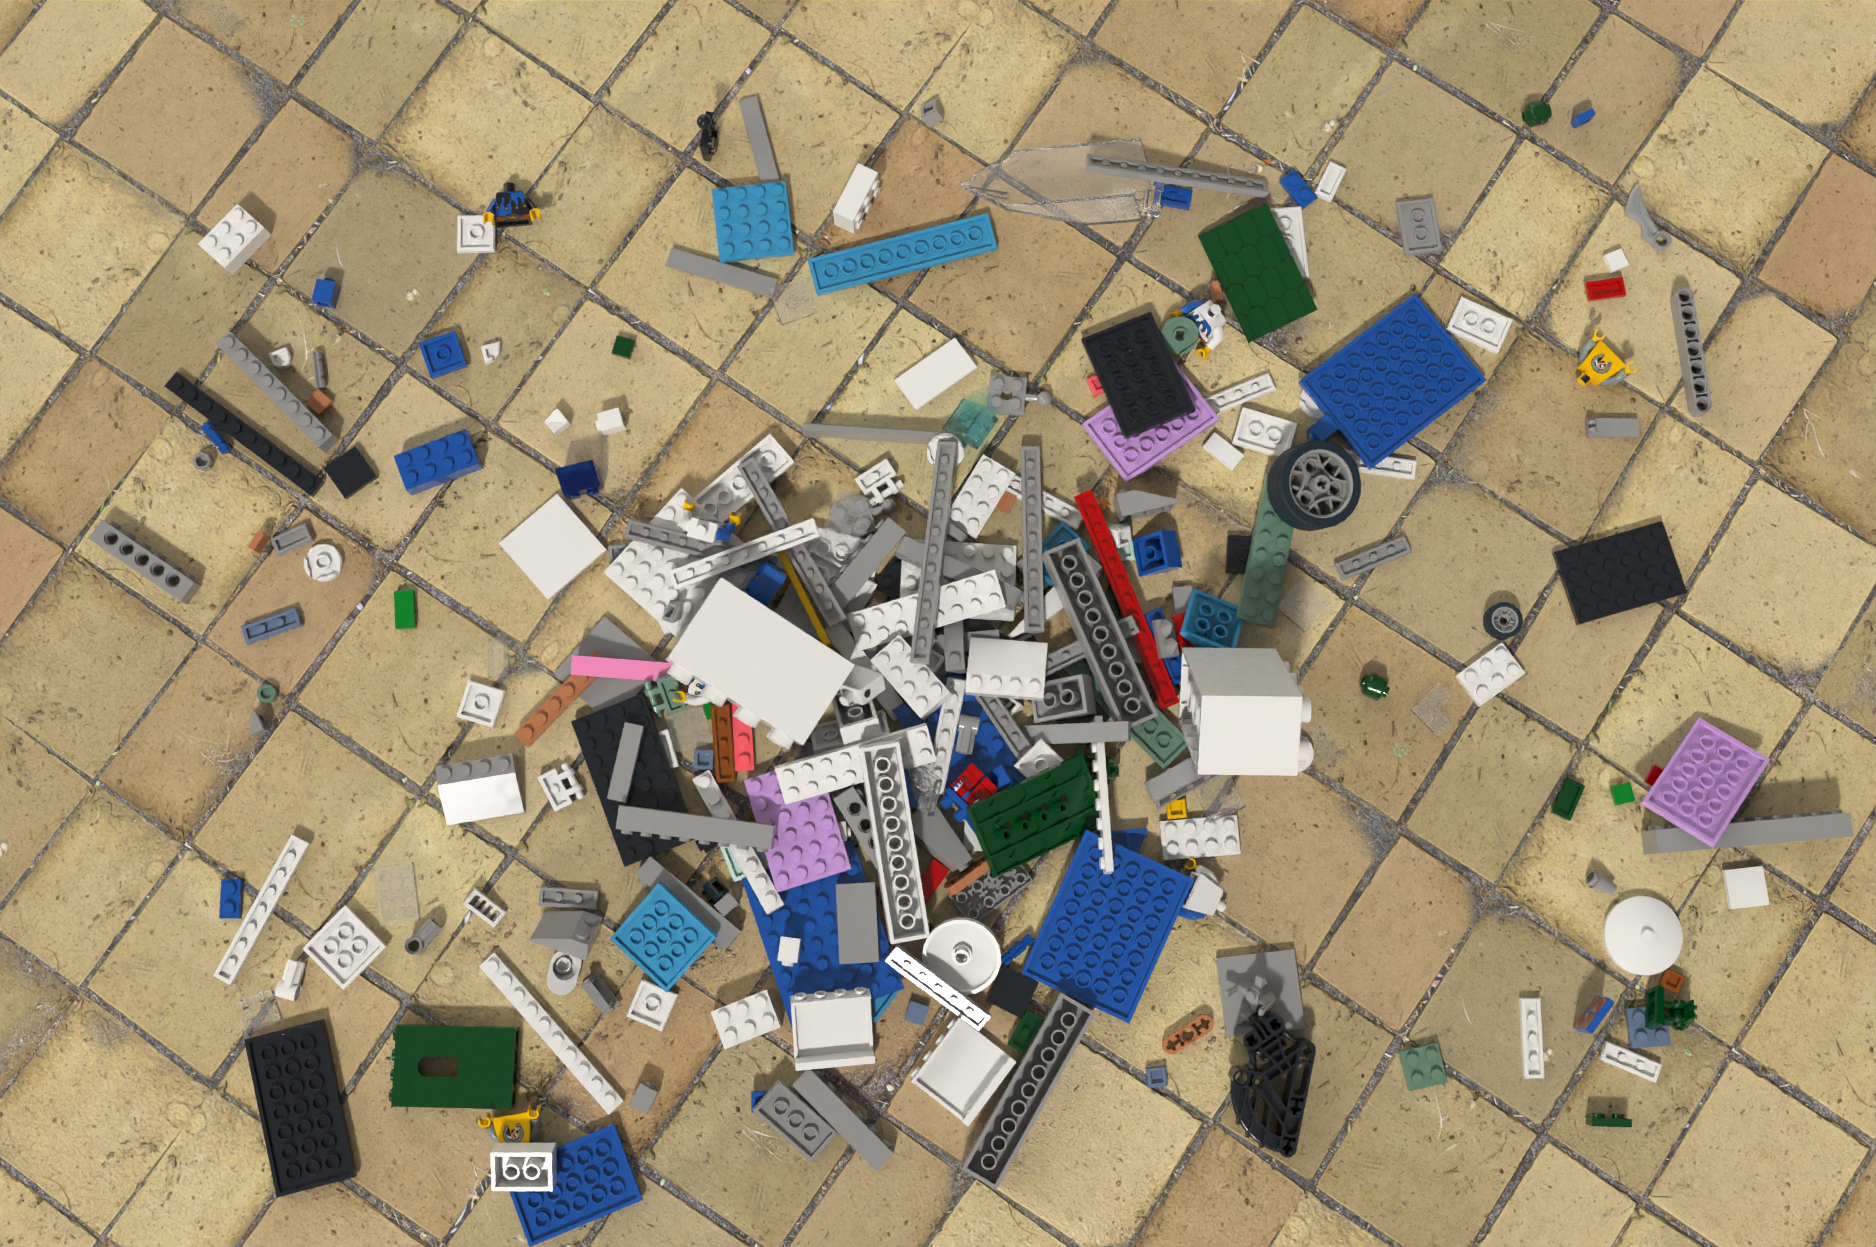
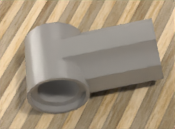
(967, 730)
(424, 936)

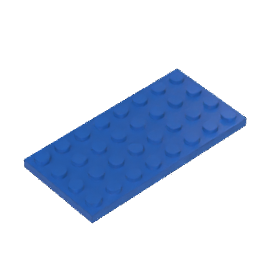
(988, 749)

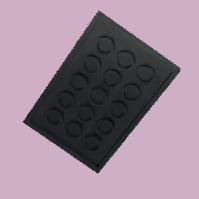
(1138, 375)
(1619, 573)

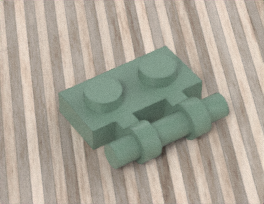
(666, 687)

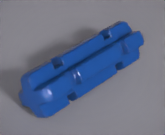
(216, 437)
(1017, 949)

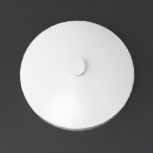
(1642, 935)
(963, 954)

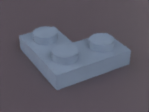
(1639, 1035)

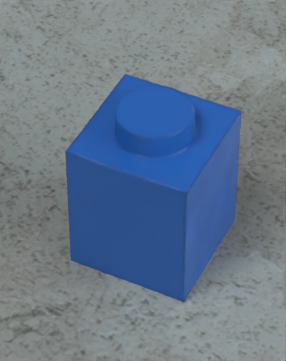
(326, 293)
(1322, 429)

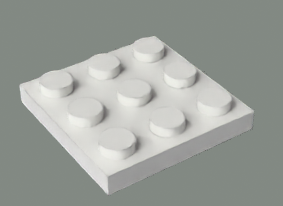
(345, 947)

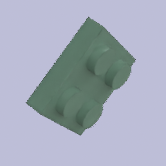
(1422, 1066)

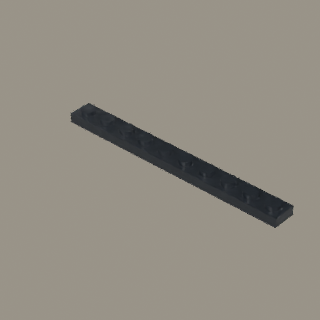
(244, 434)

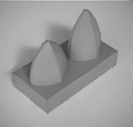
(1165, 638)

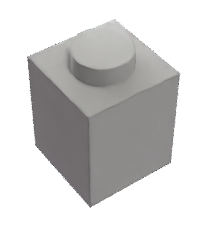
(644, 1097)

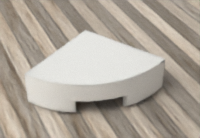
(491, 352)

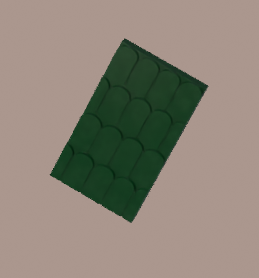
(1257, 272)
(1035, 815)

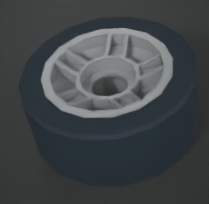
(1507, 612)

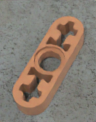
(967, 876)
(1178, 1047)

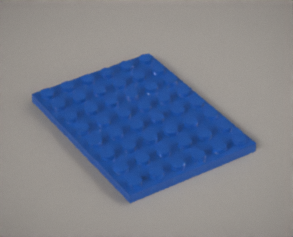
(1392, 381)
(812, 916)
(1107, 928)

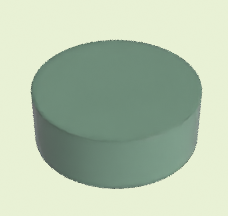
(267, 693)

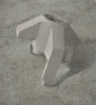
(1256, 993)

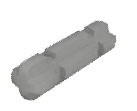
(318, 369)

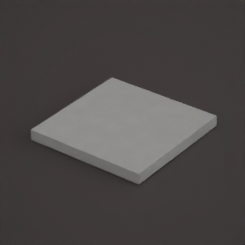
(610, 643)
(1281, 975)

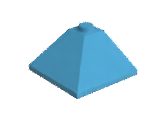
(1210, 622)

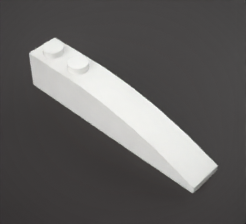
(1052, 603)

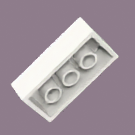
(912, 681)

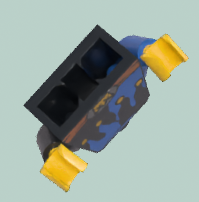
(511, 209)

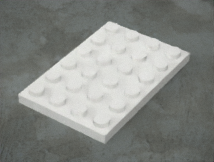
(977, 555)

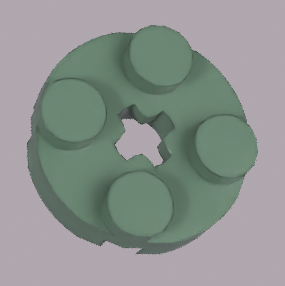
(1189, 338)

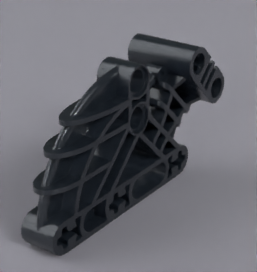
(1264, 1037)

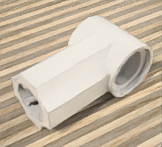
(289, 986)

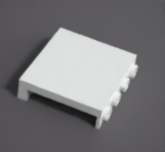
(832, 1029)
(962, 1070)

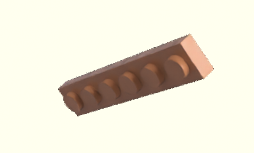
(554, 707)

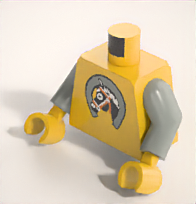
(1600, 364)
(513, 1128)

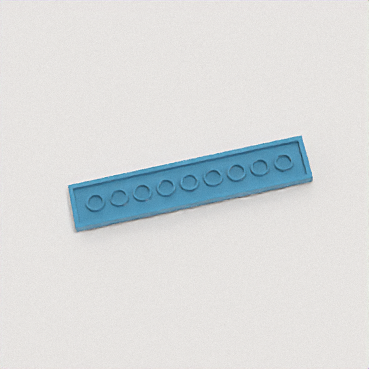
(902, 254)

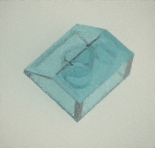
(971, 423)

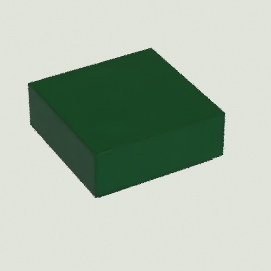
(623, 347)

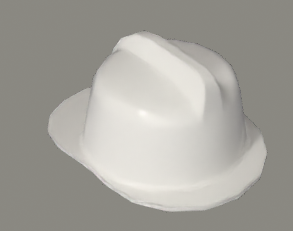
(563, 973)

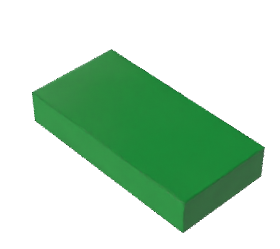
(405, 609)

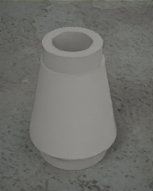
(1598, 881)

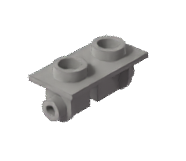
(600, 994)

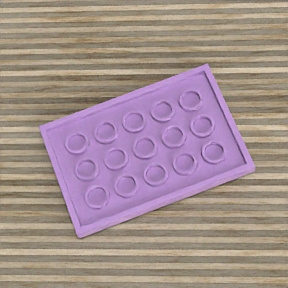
(1145, 450)
(1705, 782)
(806, 836)

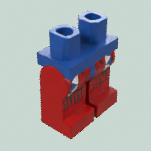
(961, 793)

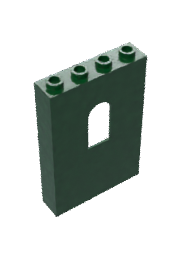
(484, 1068)

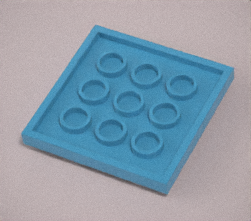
(752, 222)
(663, 936)

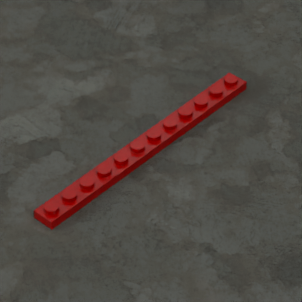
(1126, 598)

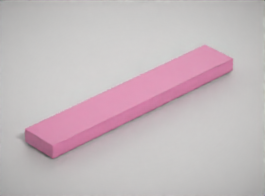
(618, 668)

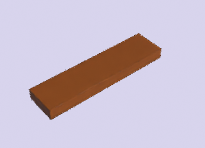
(723, 743)

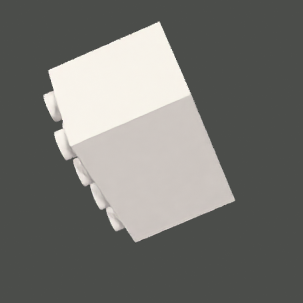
(758, 665)
(1242, 712)

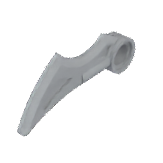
(1637, 211)

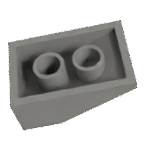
(1138, 504)
(1065, 699)
(568, 932)

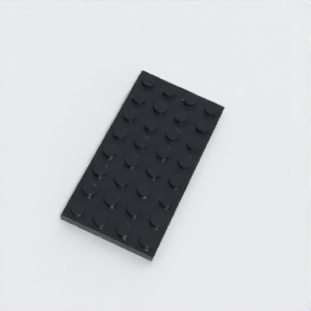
(653, 778)
(300, 1108)

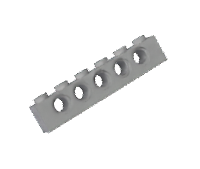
(104, 536)
(843, 802)

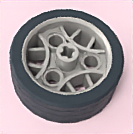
(1314, 485)

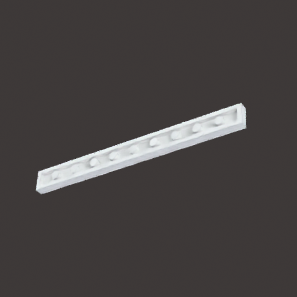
(552, 1033)

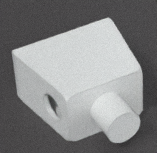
(861, 686)

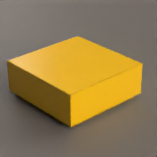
(1176, 809)

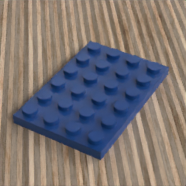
(590, 1183)

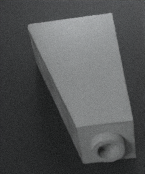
(940, 840)

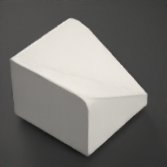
(557, 422)
(1121, 535)

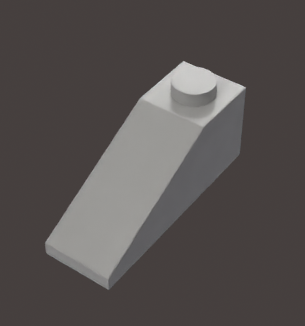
(955, 648)

